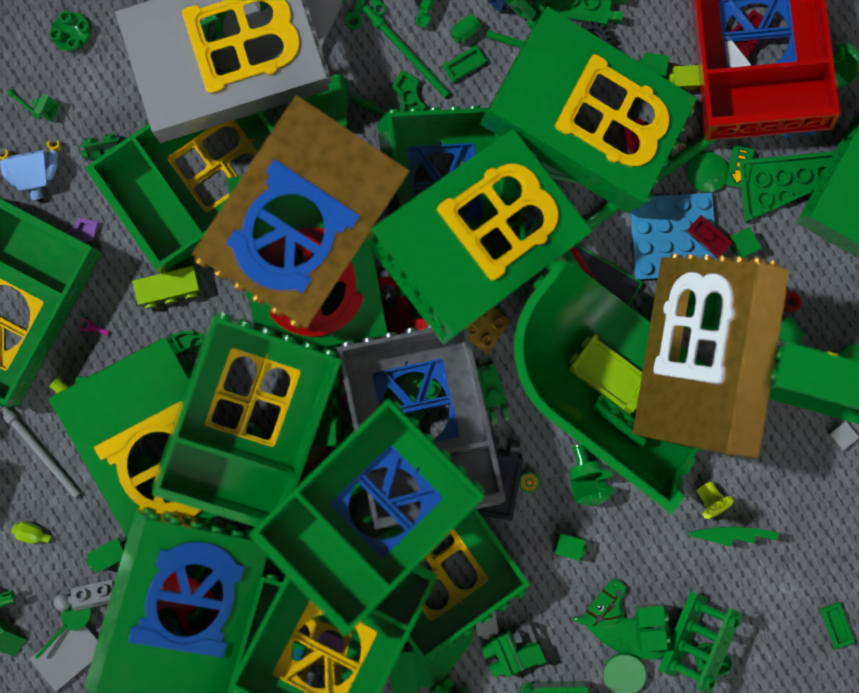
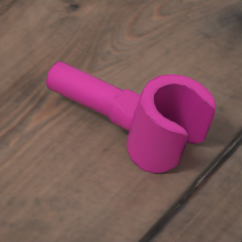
(90, 327)

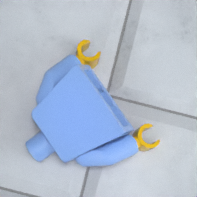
(31, 169)

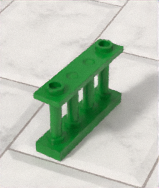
(683, 633)

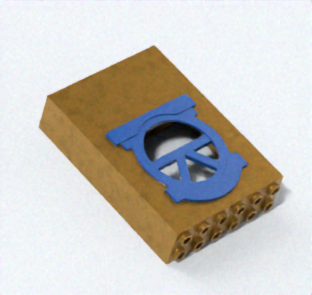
(334, 170)

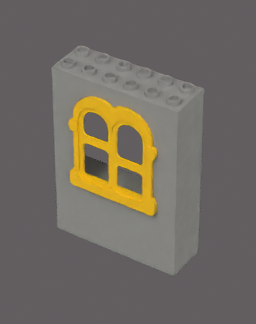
(179, 76)

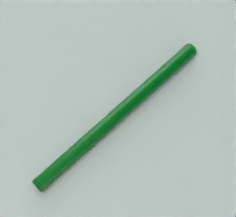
(673, 164)

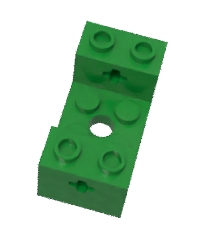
(107, 555)

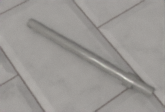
(12, 418)

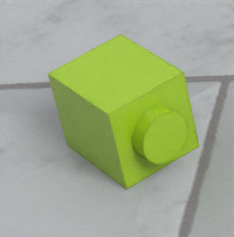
(685, 77)

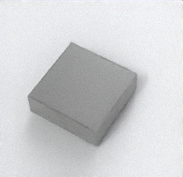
(843, 435)

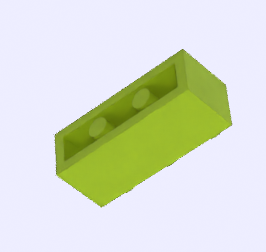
(167, 287)

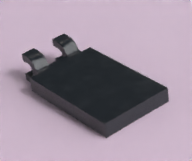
(510, 472)

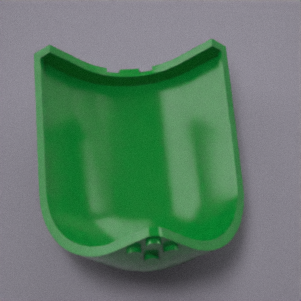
(548, 334)

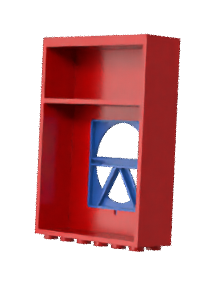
(765, 99)

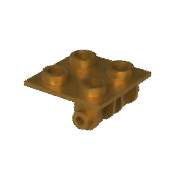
(487, 329)

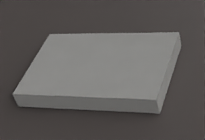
(66, 656)

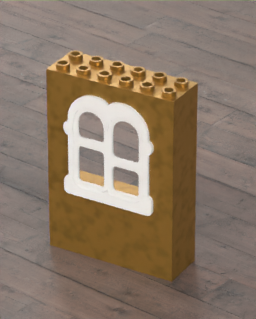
(720, 404)

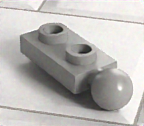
(85, 596)

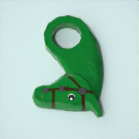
(607, 623)

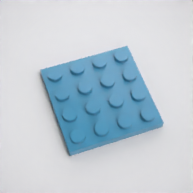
(661, 230)

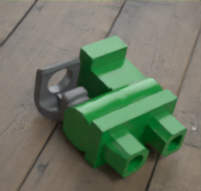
(510, 657)

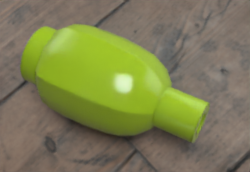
(29, 532)

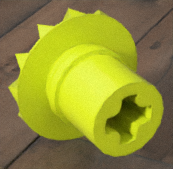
(713, 500)

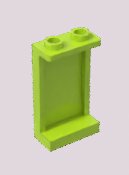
(607, 373)

